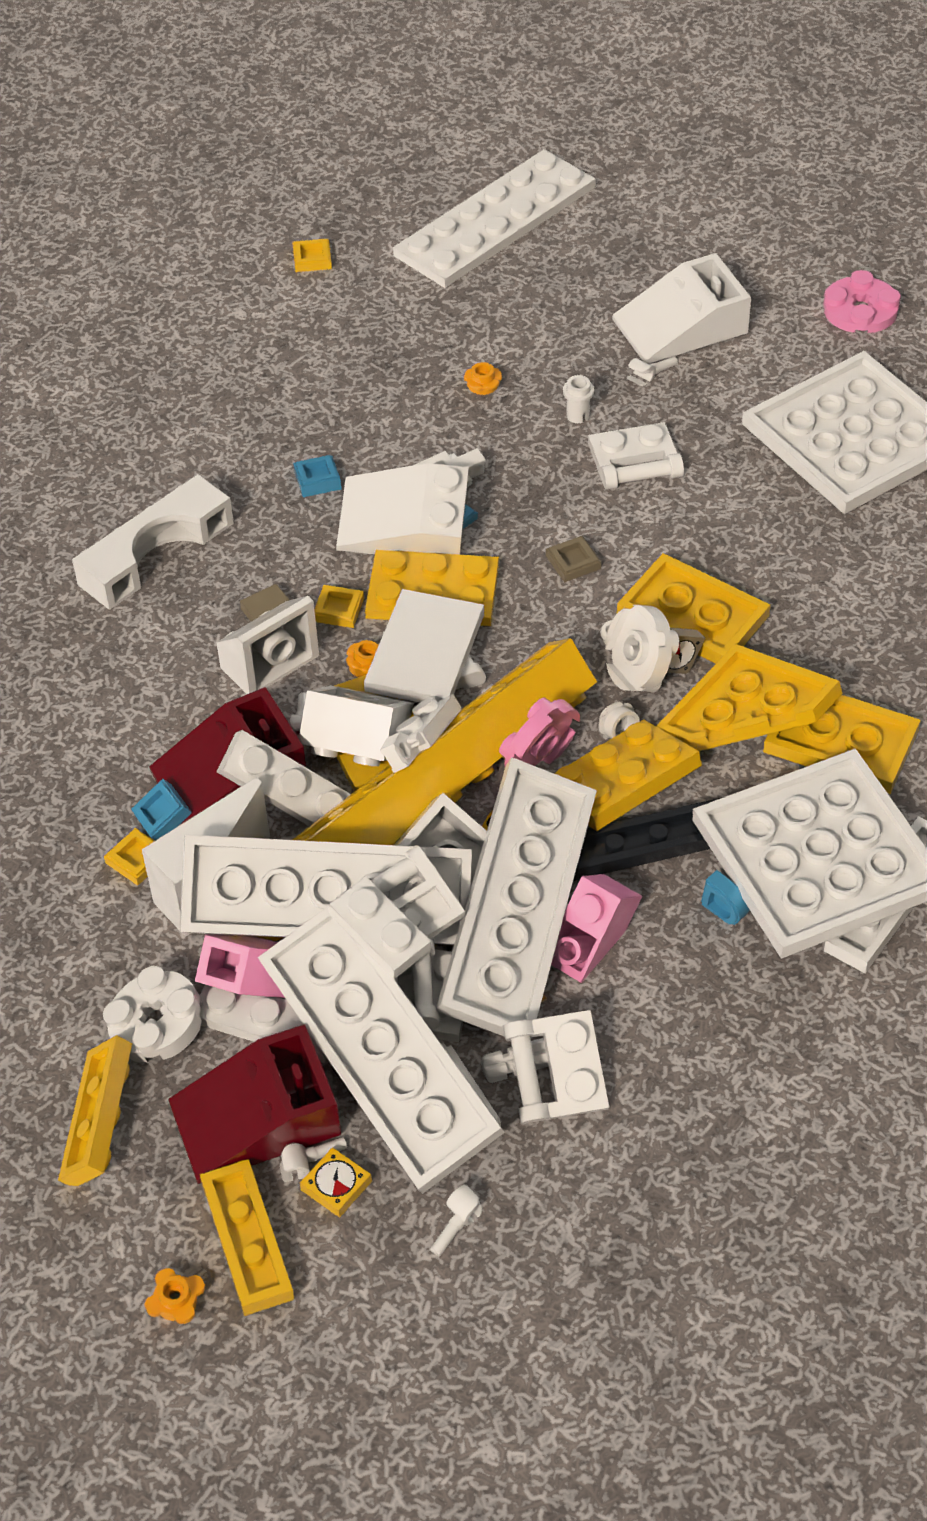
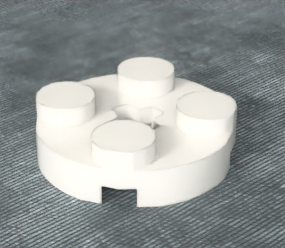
(643, 666)
(142, 996)

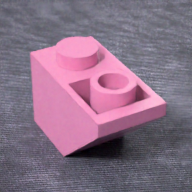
(593, 924)
(234, 965)

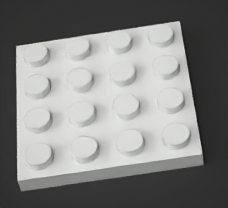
(847, 431)
(817, 852)

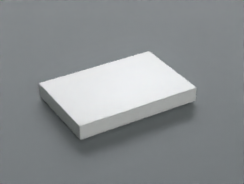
(424, 647)

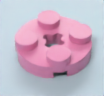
(861, 287)
(543, 735)

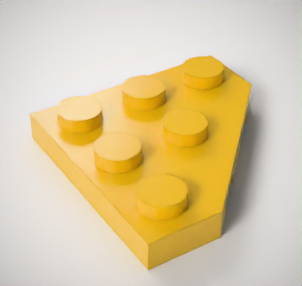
(749, 698)

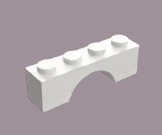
(188, 513)

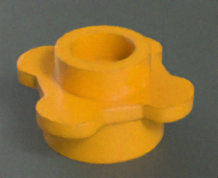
(180, 1309)

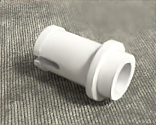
(578, 394)

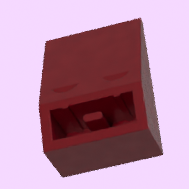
(195, 759)
(257, 1104)

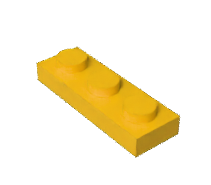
(96, 1112)
(247, 1237)

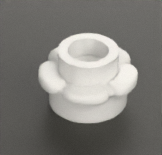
(615, 718)

